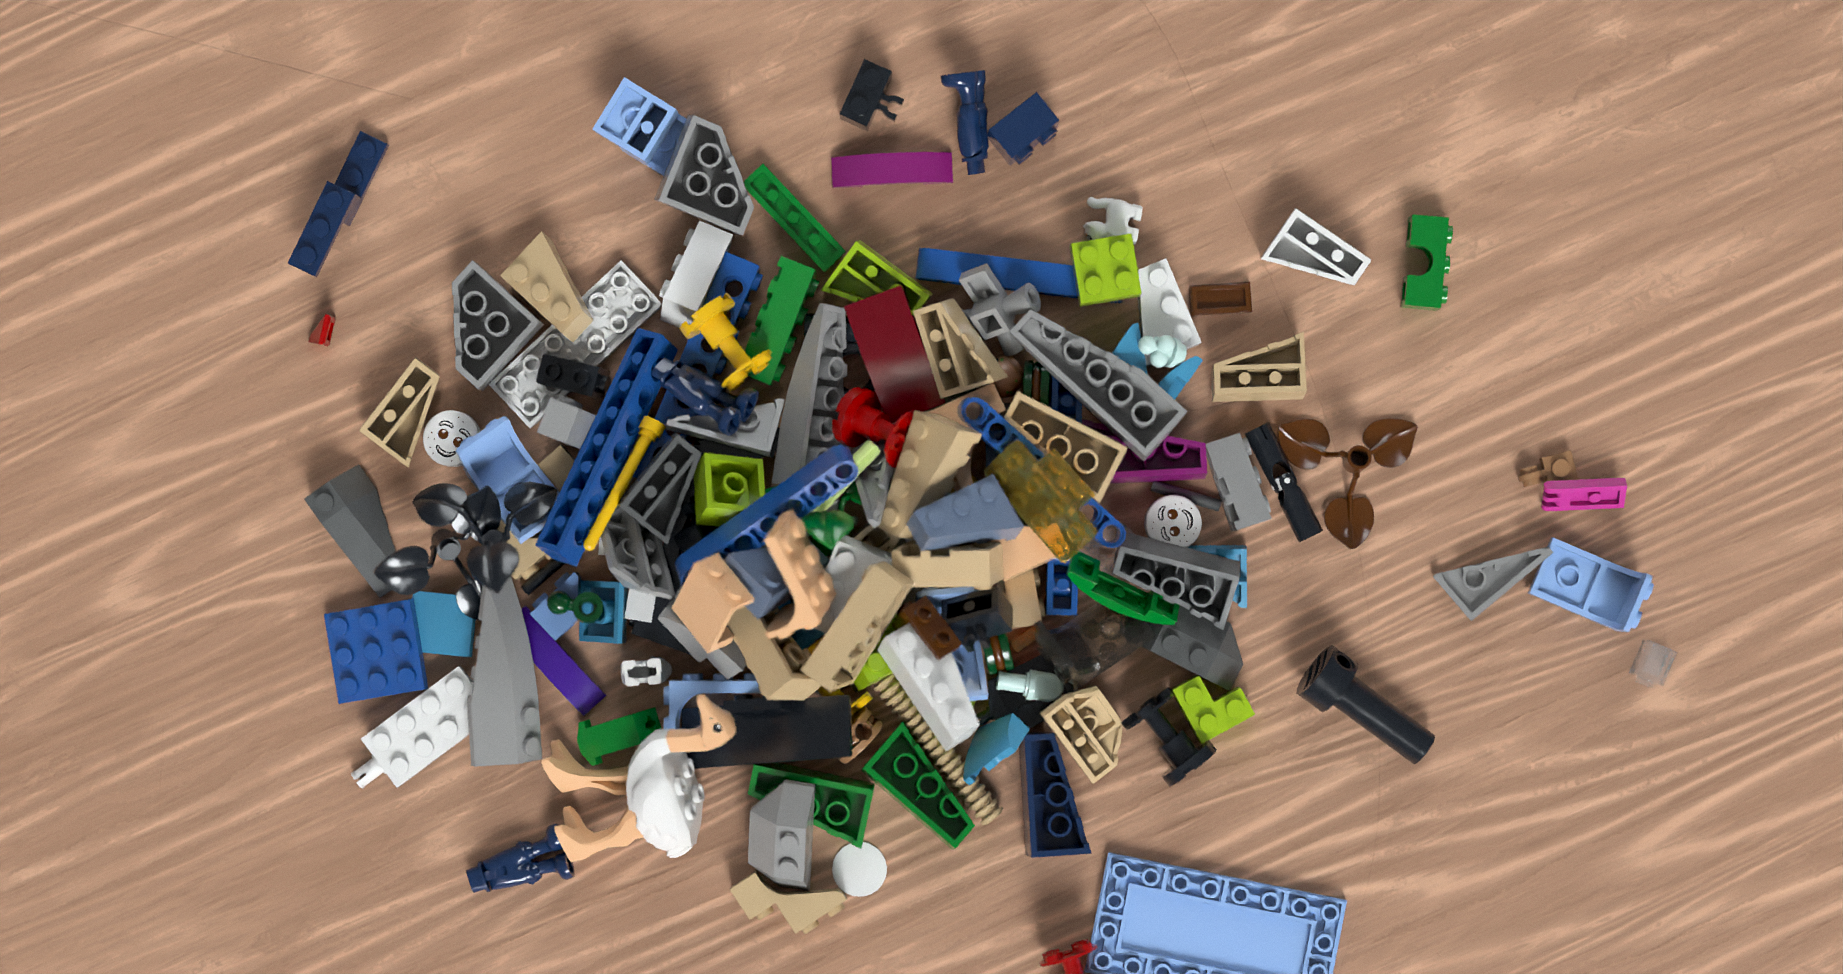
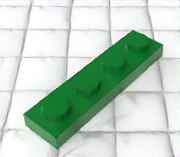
(793, 218)

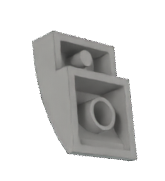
(727, 659)

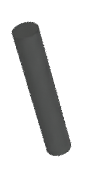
(1197, 498)

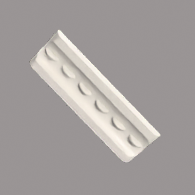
(618, 307)

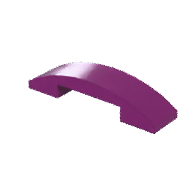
(892, 169)

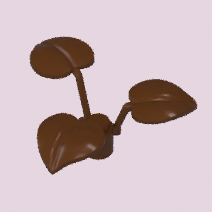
(1388, 441)

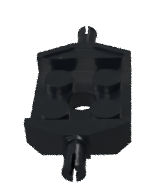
(1006, 702)

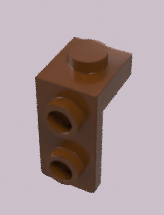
(929, 627)

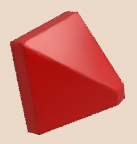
(323, 332)

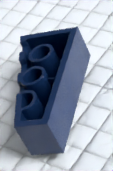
(1048, 801)

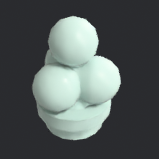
(1163, 350)

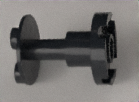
(1176, 746)

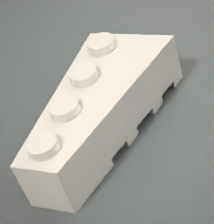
(931, 685)

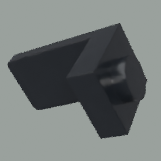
(574, 376)

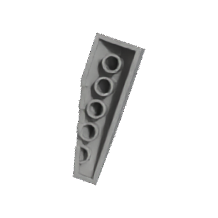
(1104, 384)
(813, 394)
(505, 694)

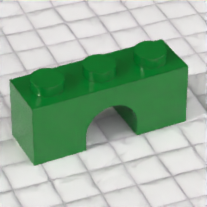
(1431, 236)

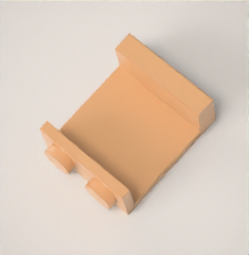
(709, 601)

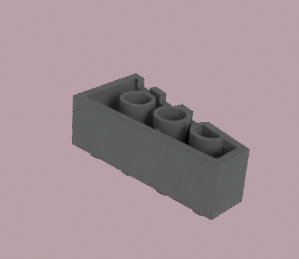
(1180, 575)

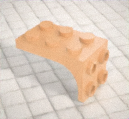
(804, 575)

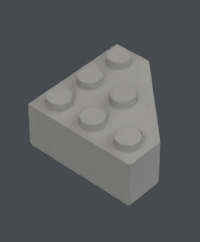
(705, 178)
(487, 325)

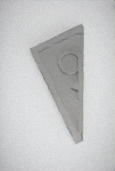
(874, 484)
(1482, 584)

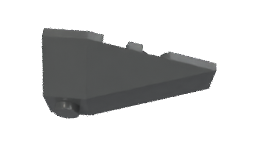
(355, 520)

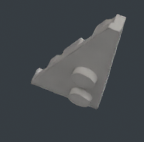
(753, 435)

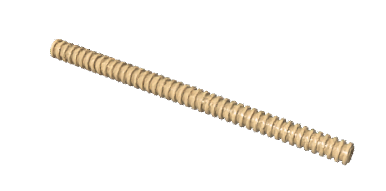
(947, 760)

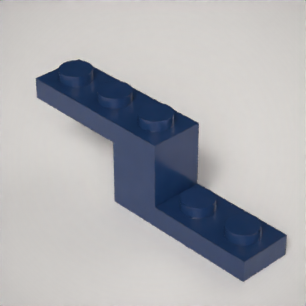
(338, 204)

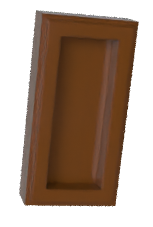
(1220, 299)

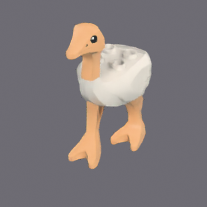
(658, 783)

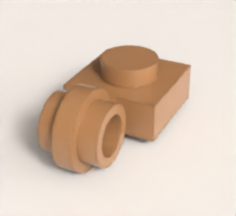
(1554, 468)

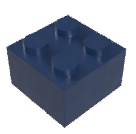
(1023, 129)

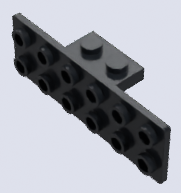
(778, 731)

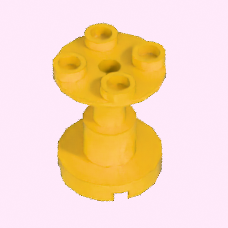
(720, 332)

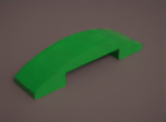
(1119, 595)

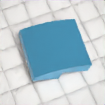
(443, 625)

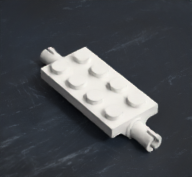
(419, 731)

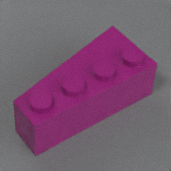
(1170, 461)

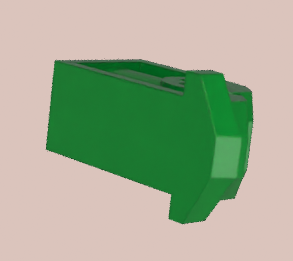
(615, 734)

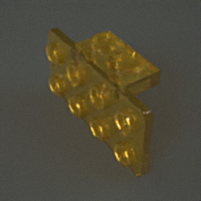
(1046, 497)

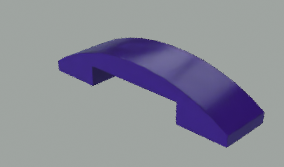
(561, 668)

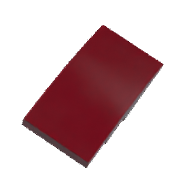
(894, 353)

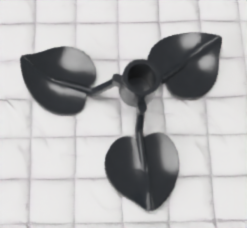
(495, 558)
(407, 568)

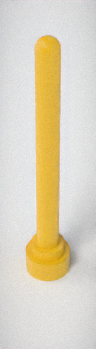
(649, 431)

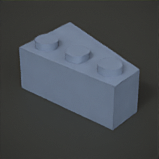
(966, 516)
(763, 578)

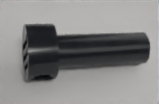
(1333, 683)

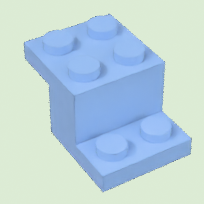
(641, 125)

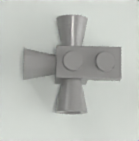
(994, 309)

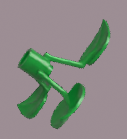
(829, 527)

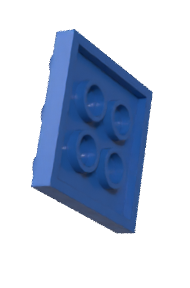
(376, 651)

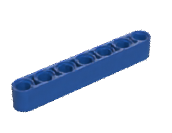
(1012, 273)
(989, 416)
(750, 522)

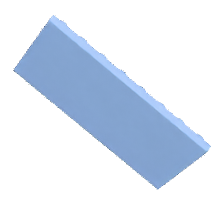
(1205, 922)

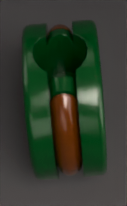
(1037, 382)
(998, 654)

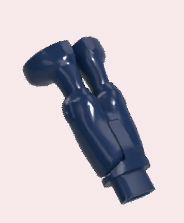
(971, 118)
(702, 391)
(516, 866)

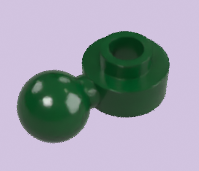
(560, 602)

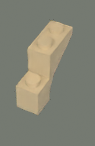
(799, 907)

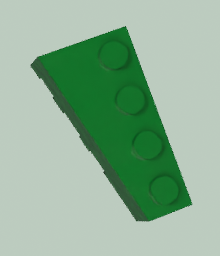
(780, 316)
(917, 786)
(839, 801)

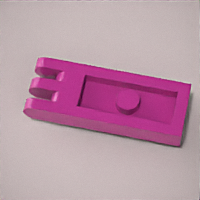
(1584, 494)

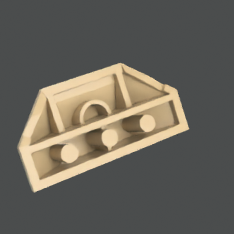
(1087, 730)

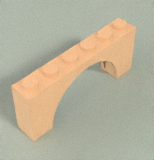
(1027, 549)

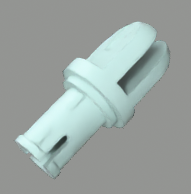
(1033, 685)

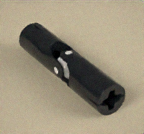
(1291, 497)

